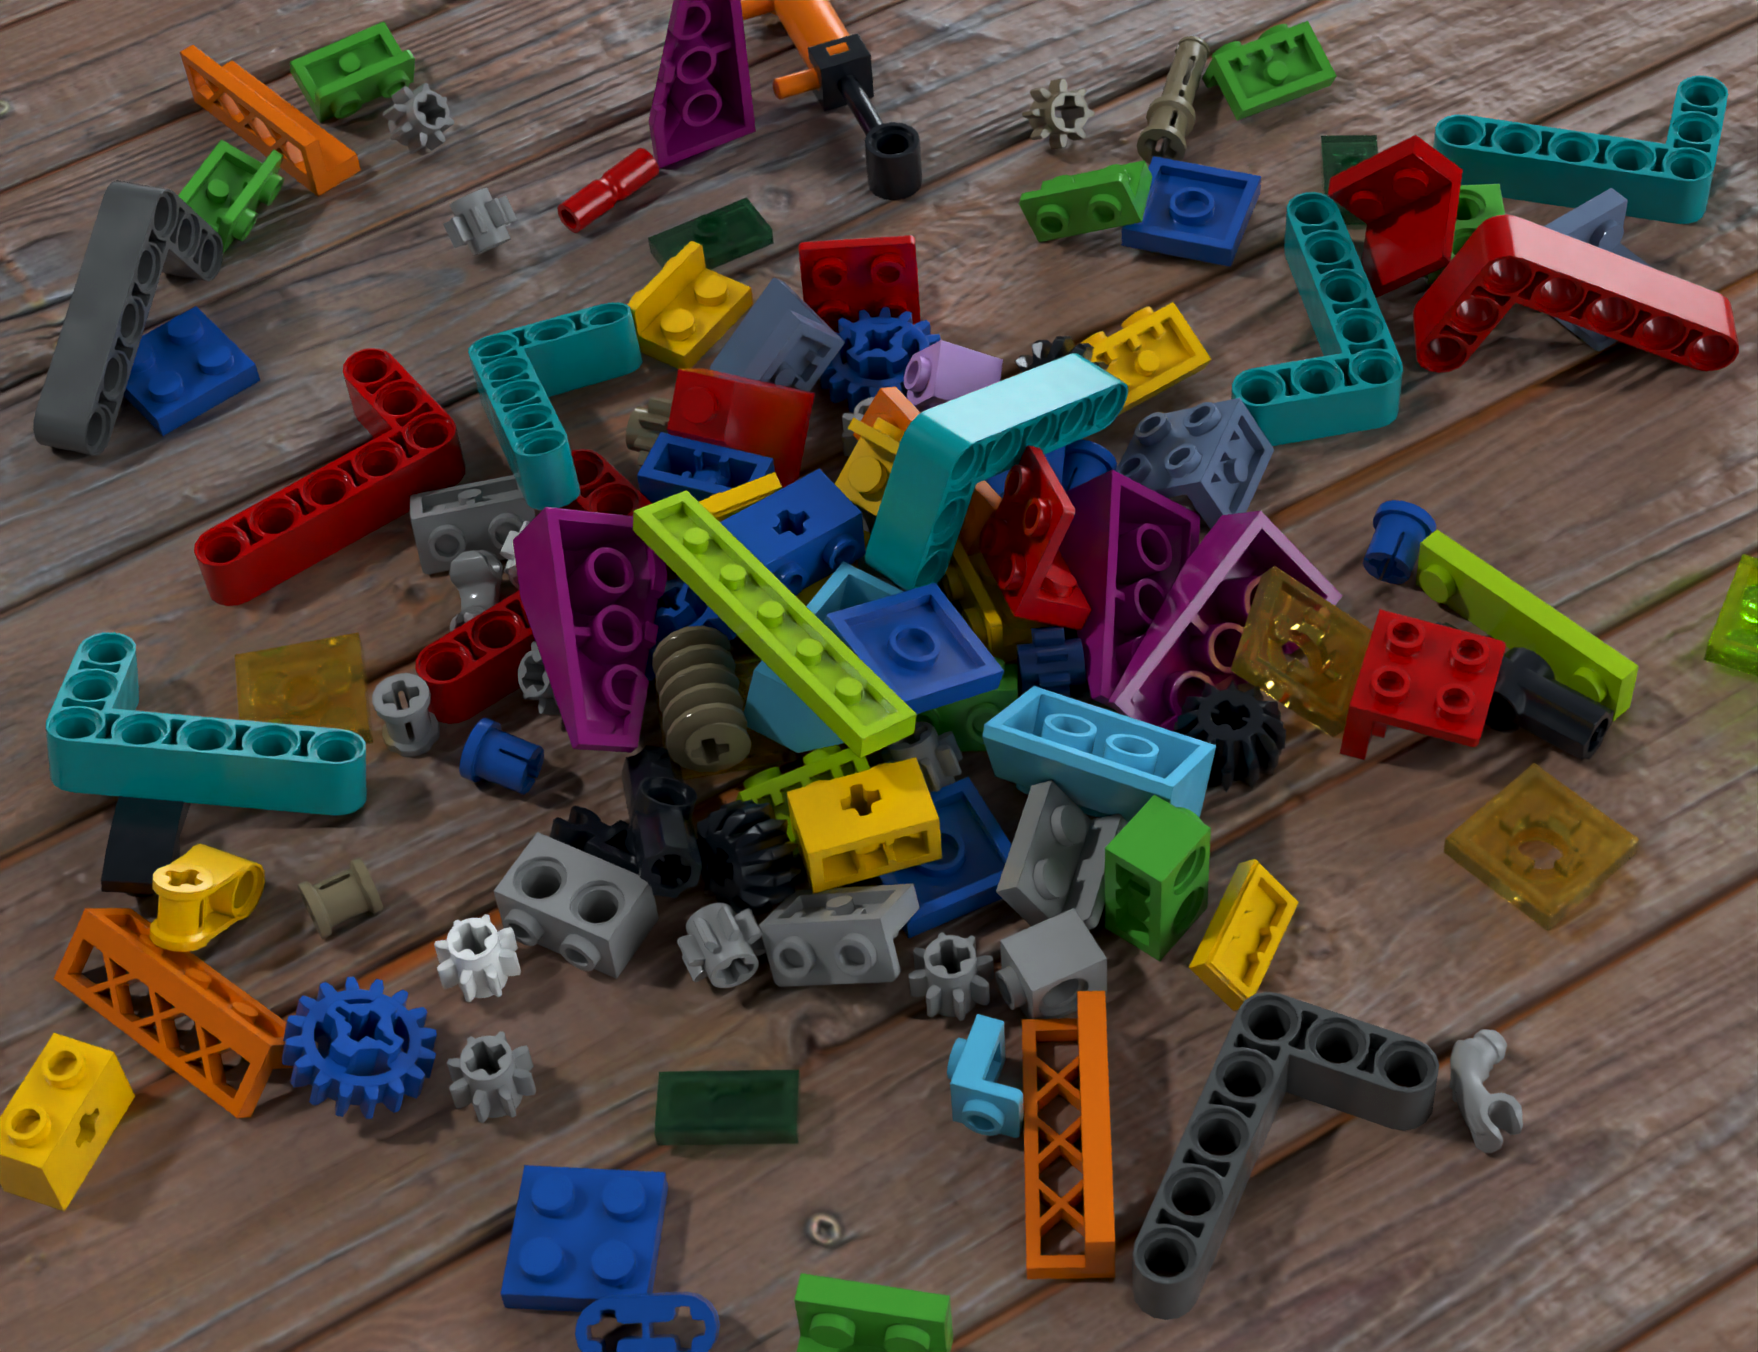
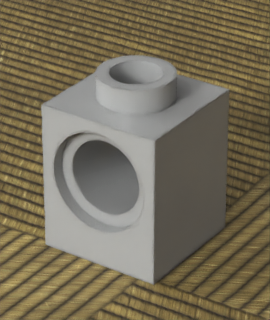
(1049, 965)

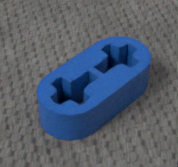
(646, 1310)

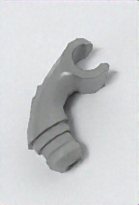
(478, 581)
(1482, 1111)

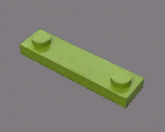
(1522, 620)

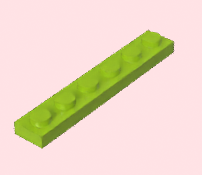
(775, 624)

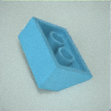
(772, 705)
(1096, 755)

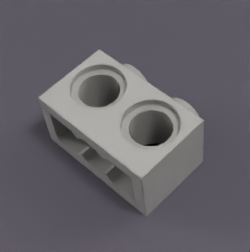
(578, 895)

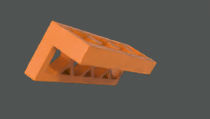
(269, 122)
(194, 990)
(1095, 1134)

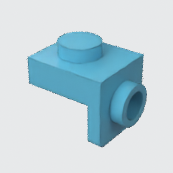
(974, 1089)

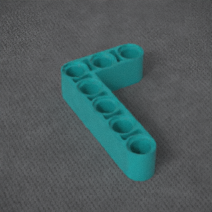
(1573, 166)
(541, 360)
(1360, 369)
(971, 441)
(112, 750)

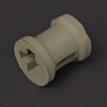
(340, 897)

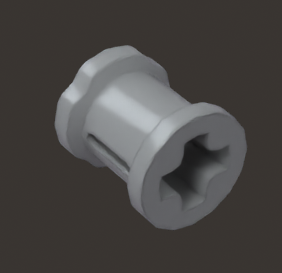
(388, 707)

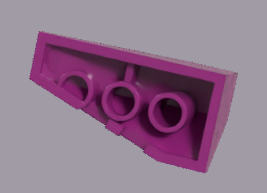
(701, 81)
(1125, 558)
(592, 613)
(1206, 615)

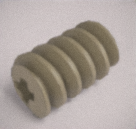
(700, 700)

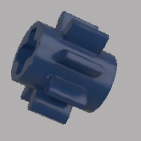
(1051, 661)

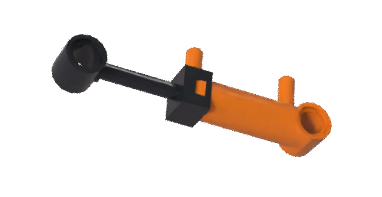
(842, 76)

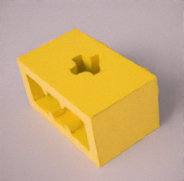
(865, 824)
(61, 1120)

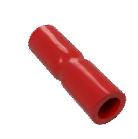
(603, 193)

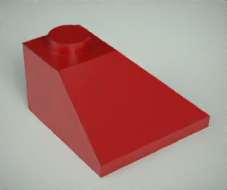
(743, 416)

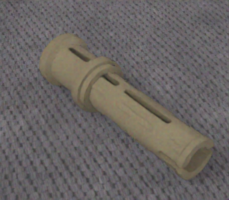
(1172, 114)

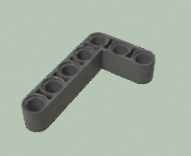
(132, 242)
(1242, 1124)

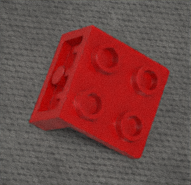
(1409, 211)
(860, 275)
(1025, 543)
(1422, 682)

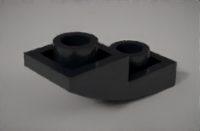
(140, 842)

